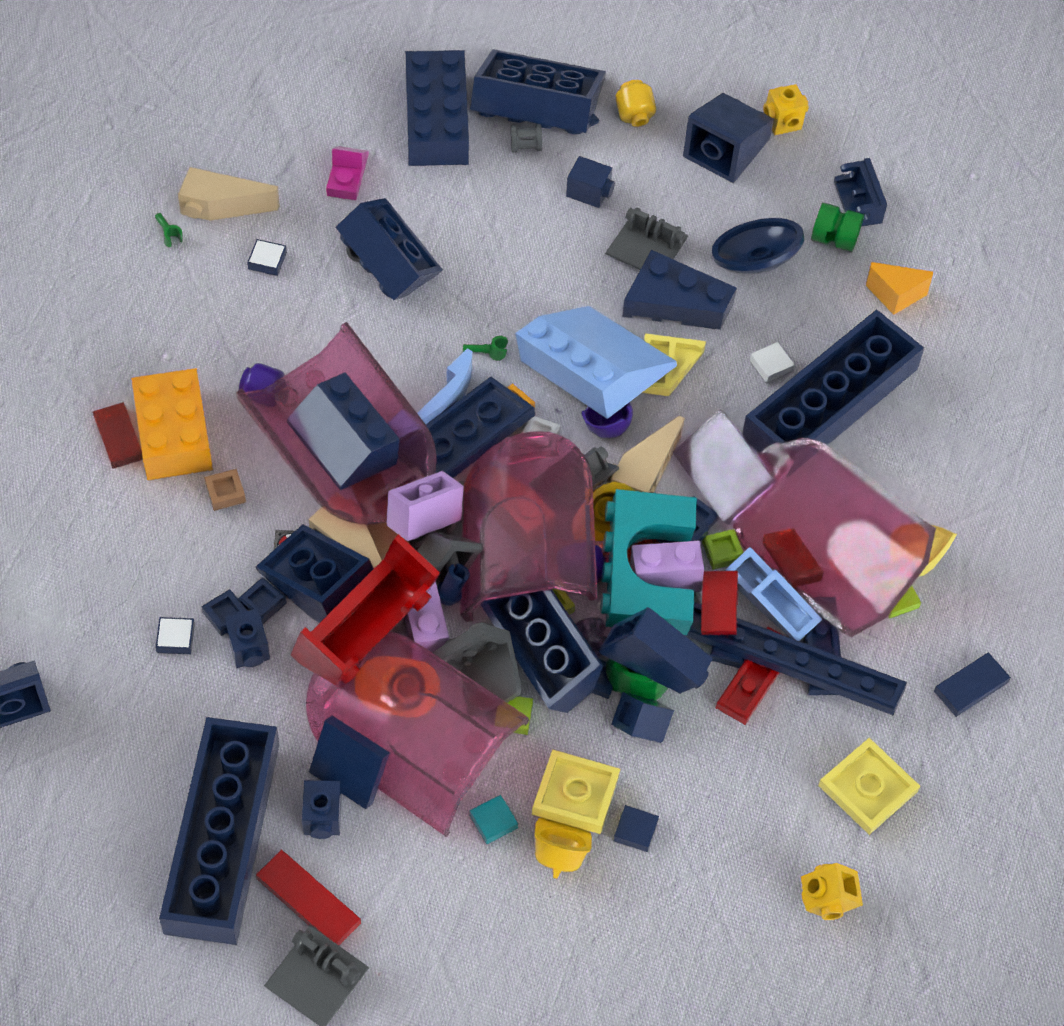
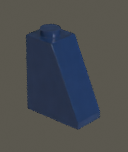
(657, 651)

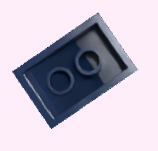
(314, 571)

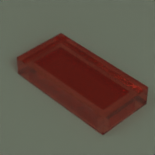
(118, 435)
(792, 557)

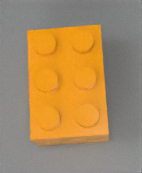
(171, 424)

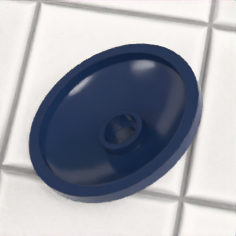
(758, 245)

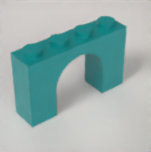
(636, 518)

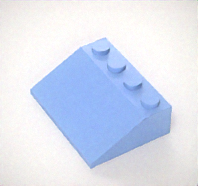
(592, 357)

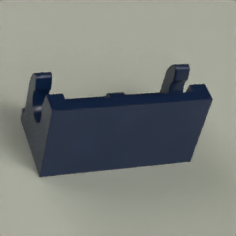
(861, 191)

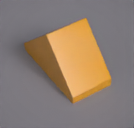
(897, 285)

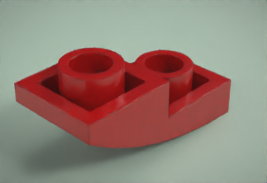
(719, 603)

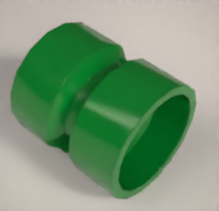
(837, 227)

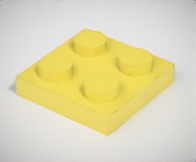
(869, 786)
(576, 791)

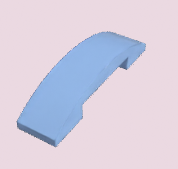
(458, 380)

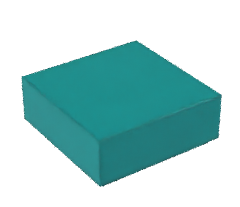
(493, 819)

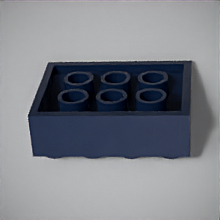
(537, 91)

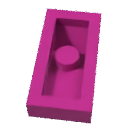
(346, 172)

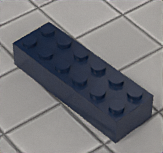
(836, 386)
(220, 831)

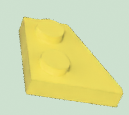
(683, 351)

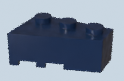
(678, 293)

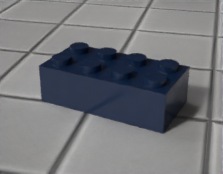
(437, 108)

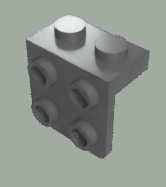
(486, 657)

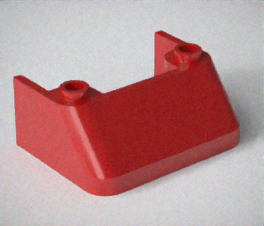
(367, 614)

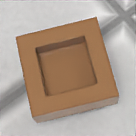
(225, 489)

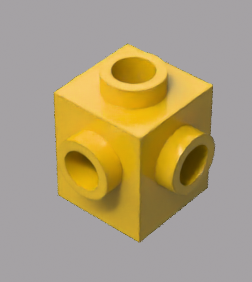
(787, 108)
(831, 891)

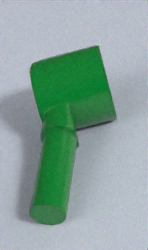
(169, 230)
(495, 349)

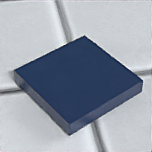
(351, 759)

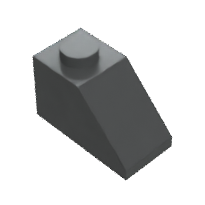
(444, 550)

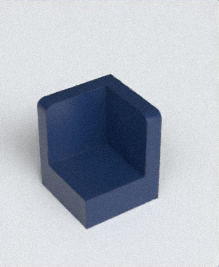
(642, 717)

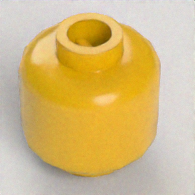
(635, 103)

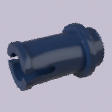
(451, 588)

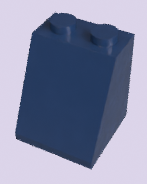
(726, 136)

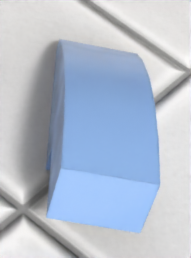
(773, 595)

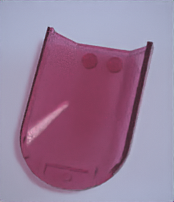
(368, 499)
(534, 520)
(850, 524)
(426, 716)

